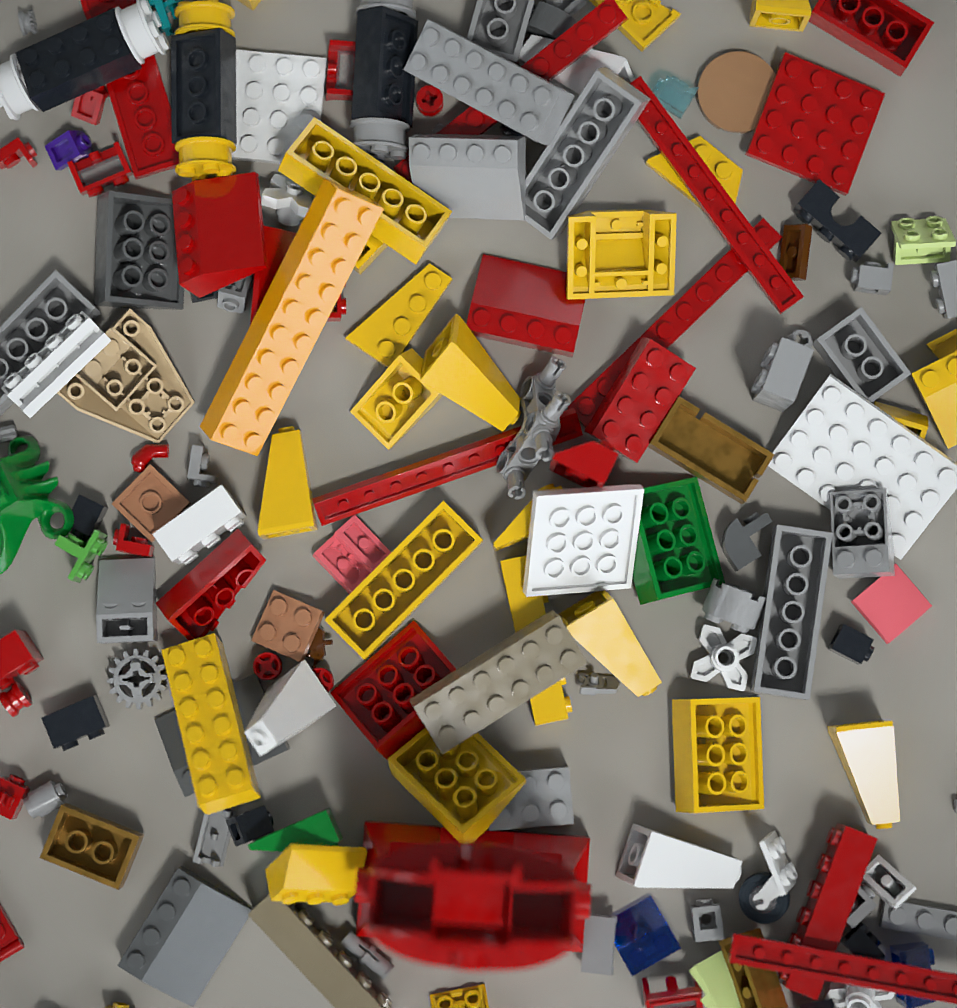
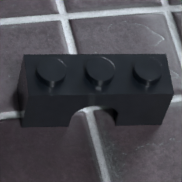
(851, 239)

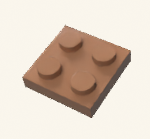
(150, 502)
(288, 626)

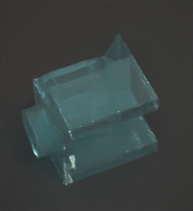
(674, 95)

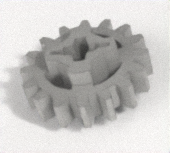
(137, 692)

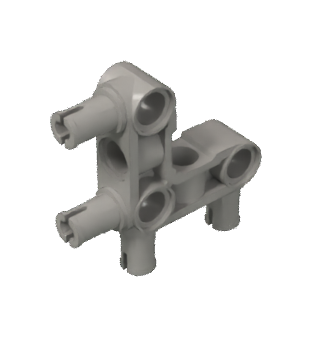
(539, 428)

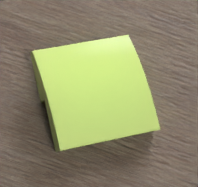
(716, 982)

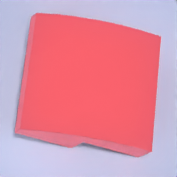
(351, 554)
(891, 604)

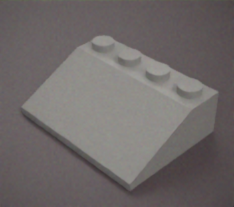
(472, 173)

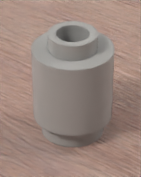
(45, 799)

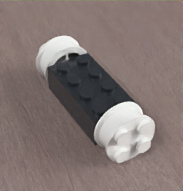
(80, 59)

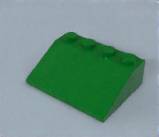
(674, 543)

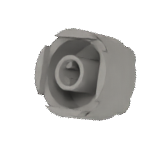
(733, 605)

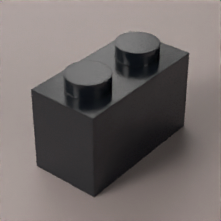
(76, 722)

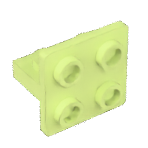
(922, 240)

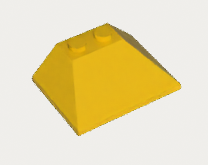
(621, 254)

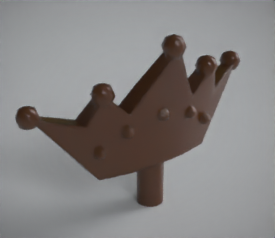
(318, 647)

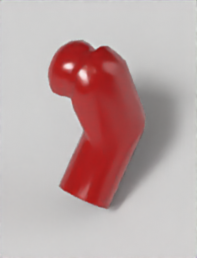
(146, 453)

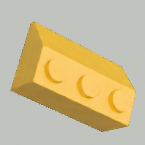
(315, 874)

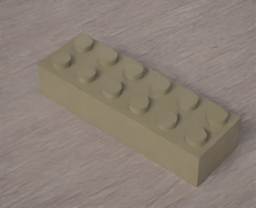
(498, 681)
(316, 957)

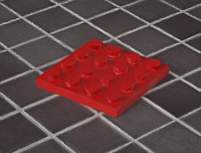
(815, 123)

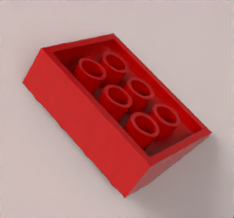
(218, 232)
(524, 306)
(381, 688)

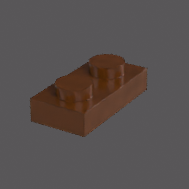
(796, 250)

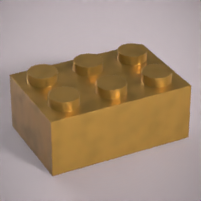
(92, 846)

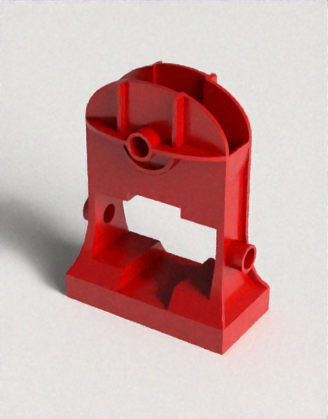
(473, 904)

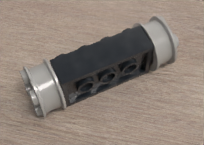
(380, 84)

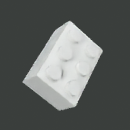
(200, 526)

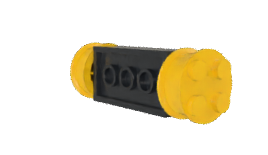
(204, 89)

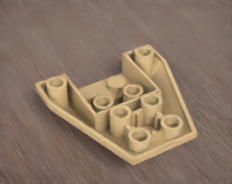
(131, 382)

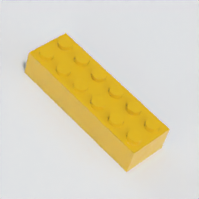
(408, 215)
(404, 580)
(210, 724)

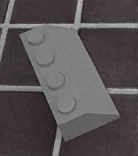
(501, 26)

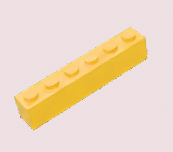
(551, 703)

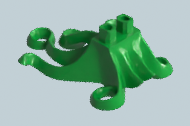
(26, 498)

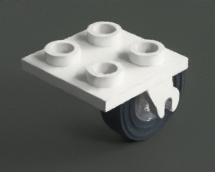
(766, 895)

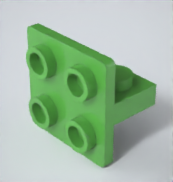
(84, 552)

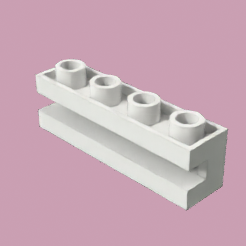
(55, 363)

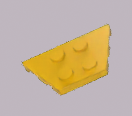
(722, 167)

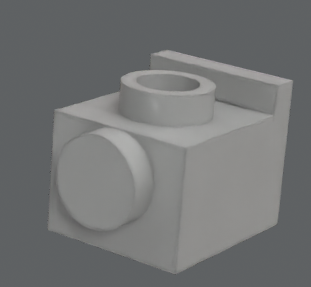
(872, 278)
(711, 930)

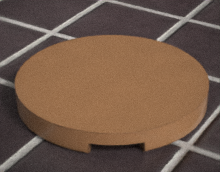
(734, 91)

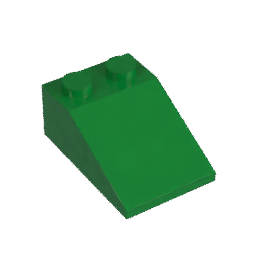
(314, 830)

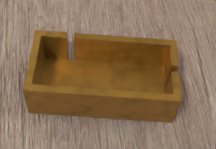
(711, 450)

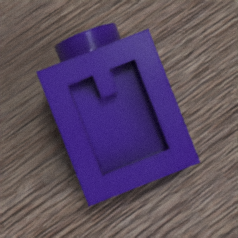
(68, 147)

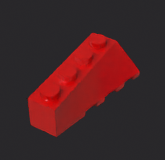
(211, 586)

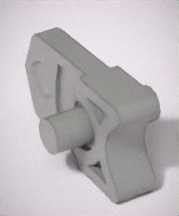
(596, 683)

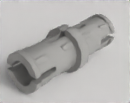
(367, 954)

